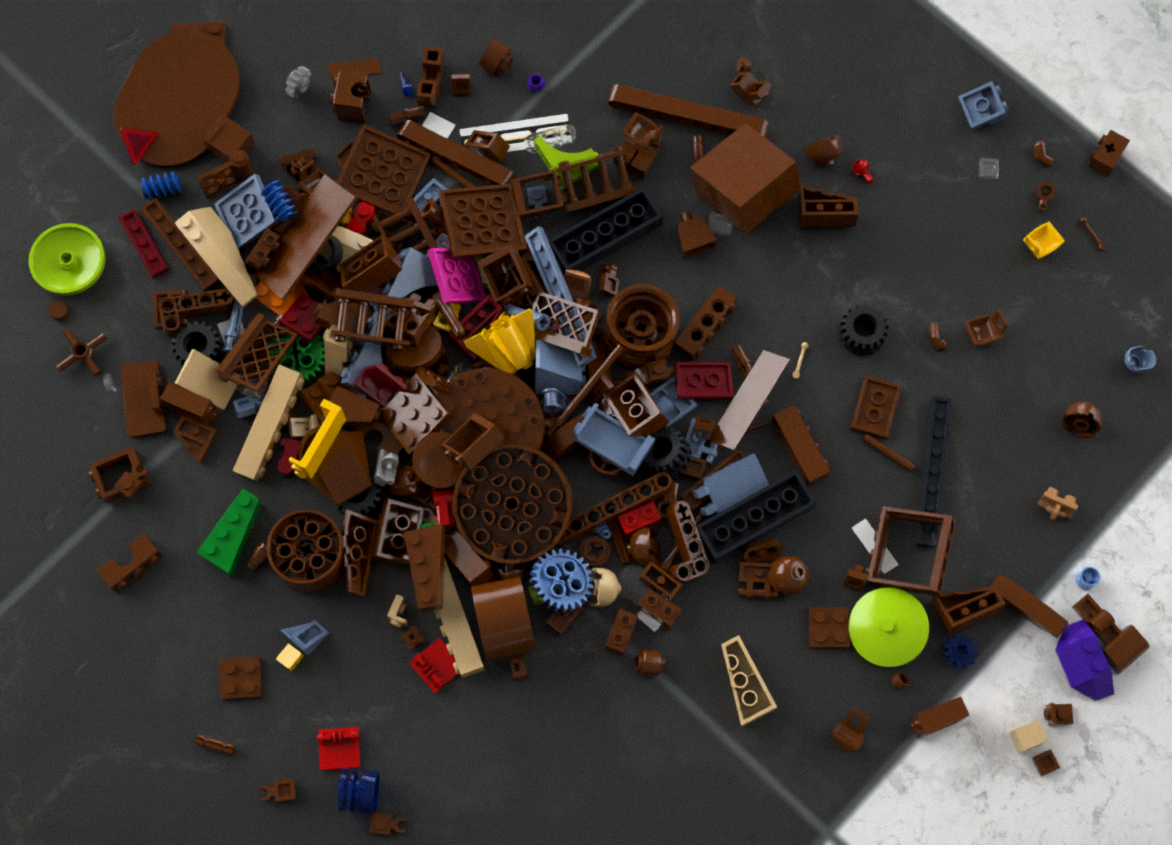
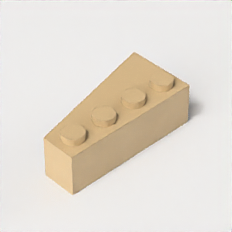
(748, 687)

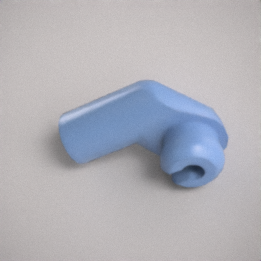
(604, 532)

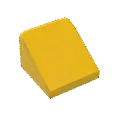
(290, 657)

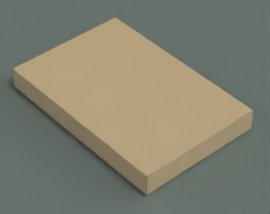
(202, 378)

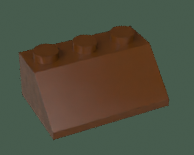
(370, 266)
(636, 407)
(394, 520)

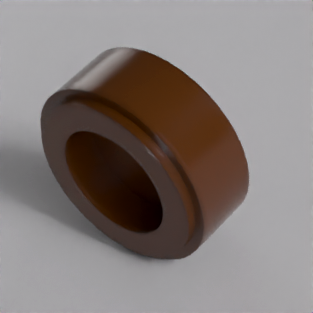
(58, 310)

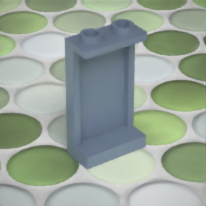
(611, 441)

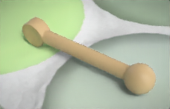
(795, 375)

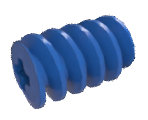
(161, 185)
(278, 202)

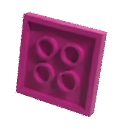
(457, 279)

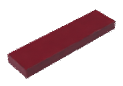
(143, 243)

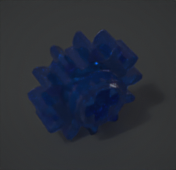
(955, 645)

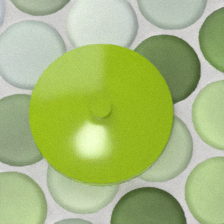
(67, 259)
(889, 627)

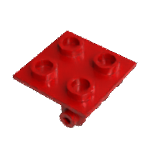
(435, 665)
(339, 748)

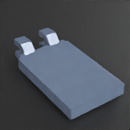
(731, 484)

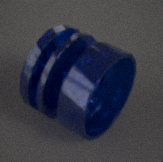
(360, 791)

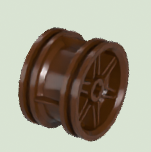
(641, 325)

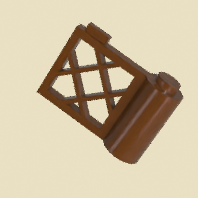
(236, 169)

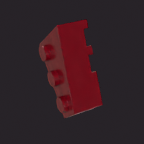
(479, 318)

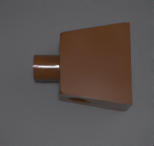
(694, 235)

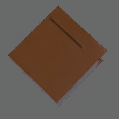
(226, 138)

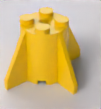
(507, 343)

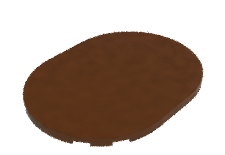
(180, 93)

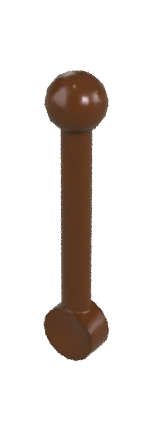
(1101, 246)

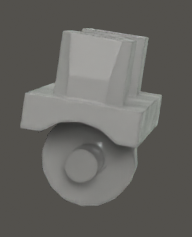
(386, 468)

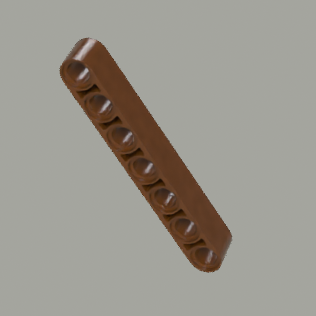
(455, 154)
(621, 508)

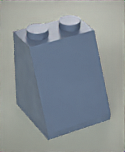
(557, 369)

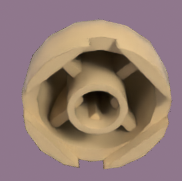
(605, 587)

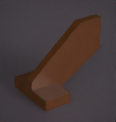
(604, 383)

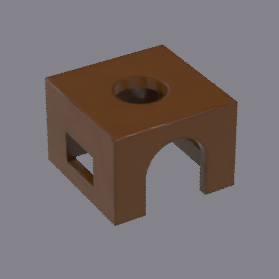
(518, 661)

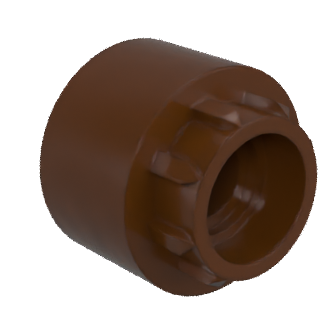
(496, 58)

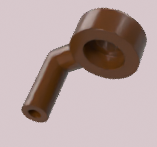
(1044, 198)

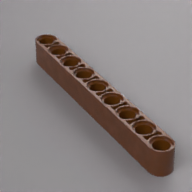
(682, 111)

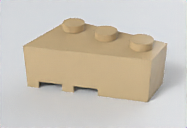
(337, 353)

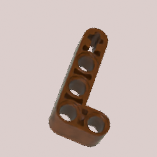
(196, 309)
(683, 540)

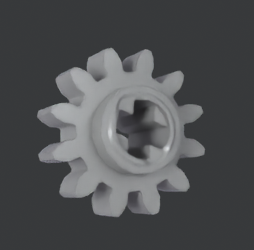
(298, 81)

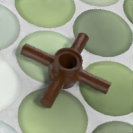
(76, 347)

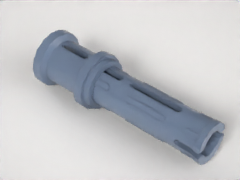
(541, 321)
(233, 335)

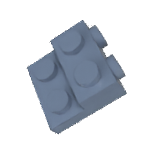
(983, 105)

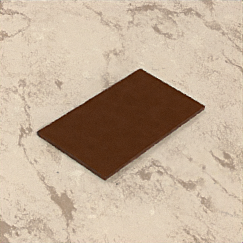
(306, 236)

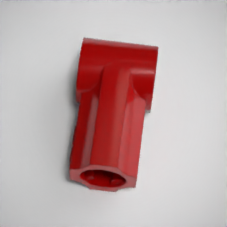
(444, 506)

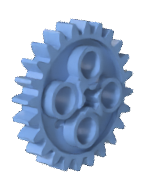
(578, 576)

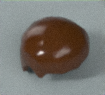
(507, 571)

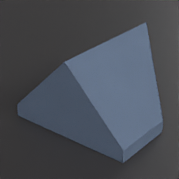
(306, 636)

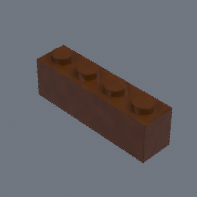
(801, 445)

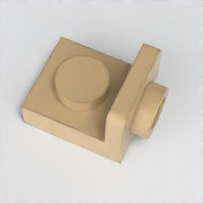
(398, 607)

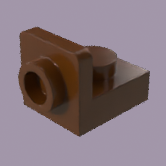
(1058, 714)

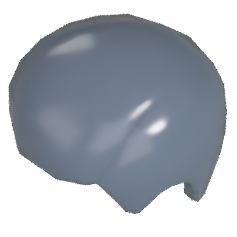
(1139, 360)

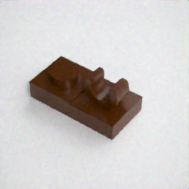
(286, 159)

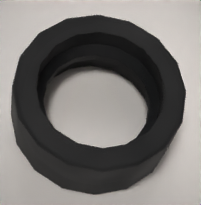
(336, 256)

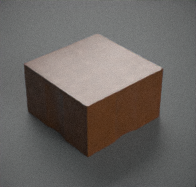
(746, 178)

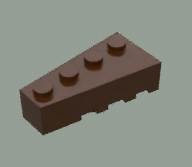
(426, 560)

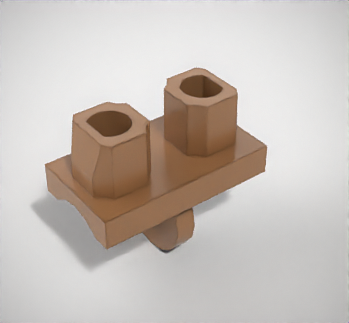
(1058, 506)

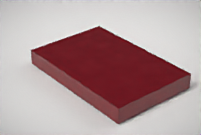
(703, 381)

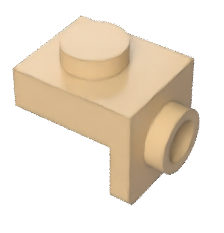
(300, 426)

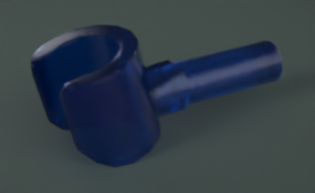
(407, 88)

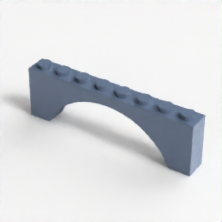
(415, 274)

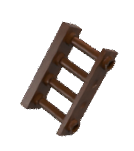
(591, 197)
(418, 227)
(382, 303)

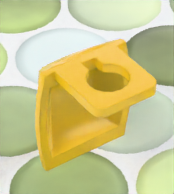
(1043, 240)

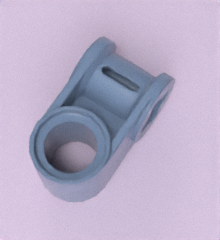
(554, 401)

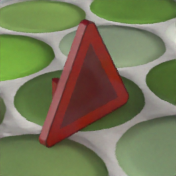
(137, 142)

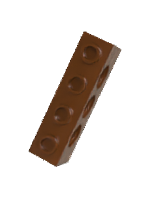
(719, 298)

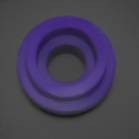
(536, 78)

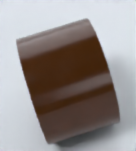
(328, 573)
(503, 618)

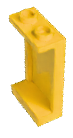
(321, 443)

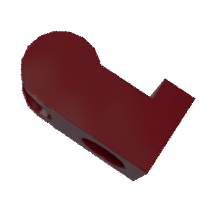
(290, 449)

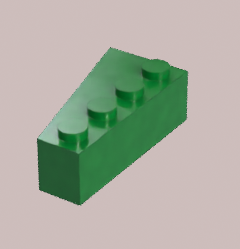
(231, 533)

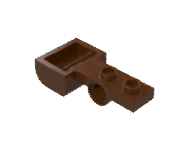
(1120, 646)

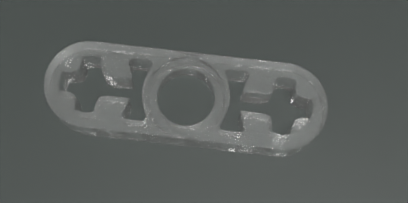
(554, 131)

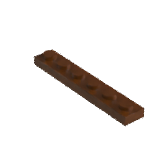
(180, 245)

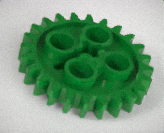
(313, 352)

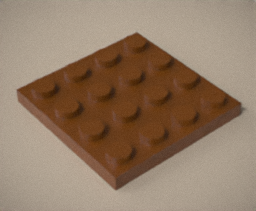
(383, 170)
(481, 220)

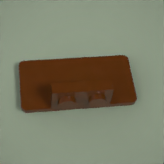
(142, 398)

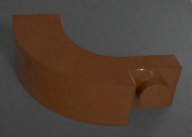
(562, 440)

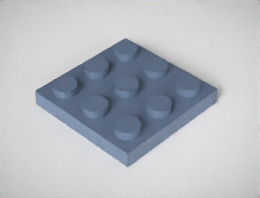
(246, 212)

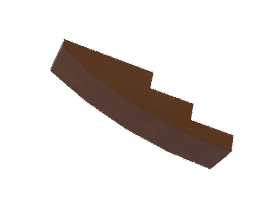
(1030, 606)

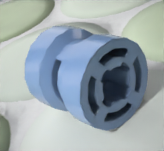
(1091, 576)

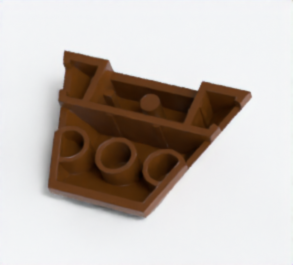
(344, 468)

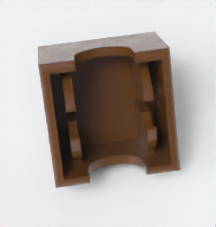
(349, 96)

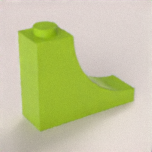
(553, 156)

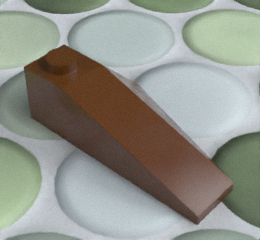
(358, 544)

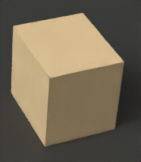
(1028, 736)

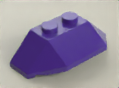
(1084, 661)

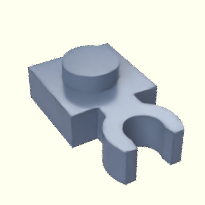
(537, 198)
(247, 406)

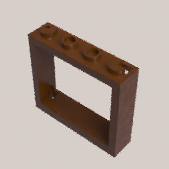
(942, 555)

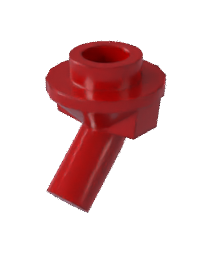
(861, 167)

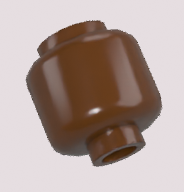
(649, 662)

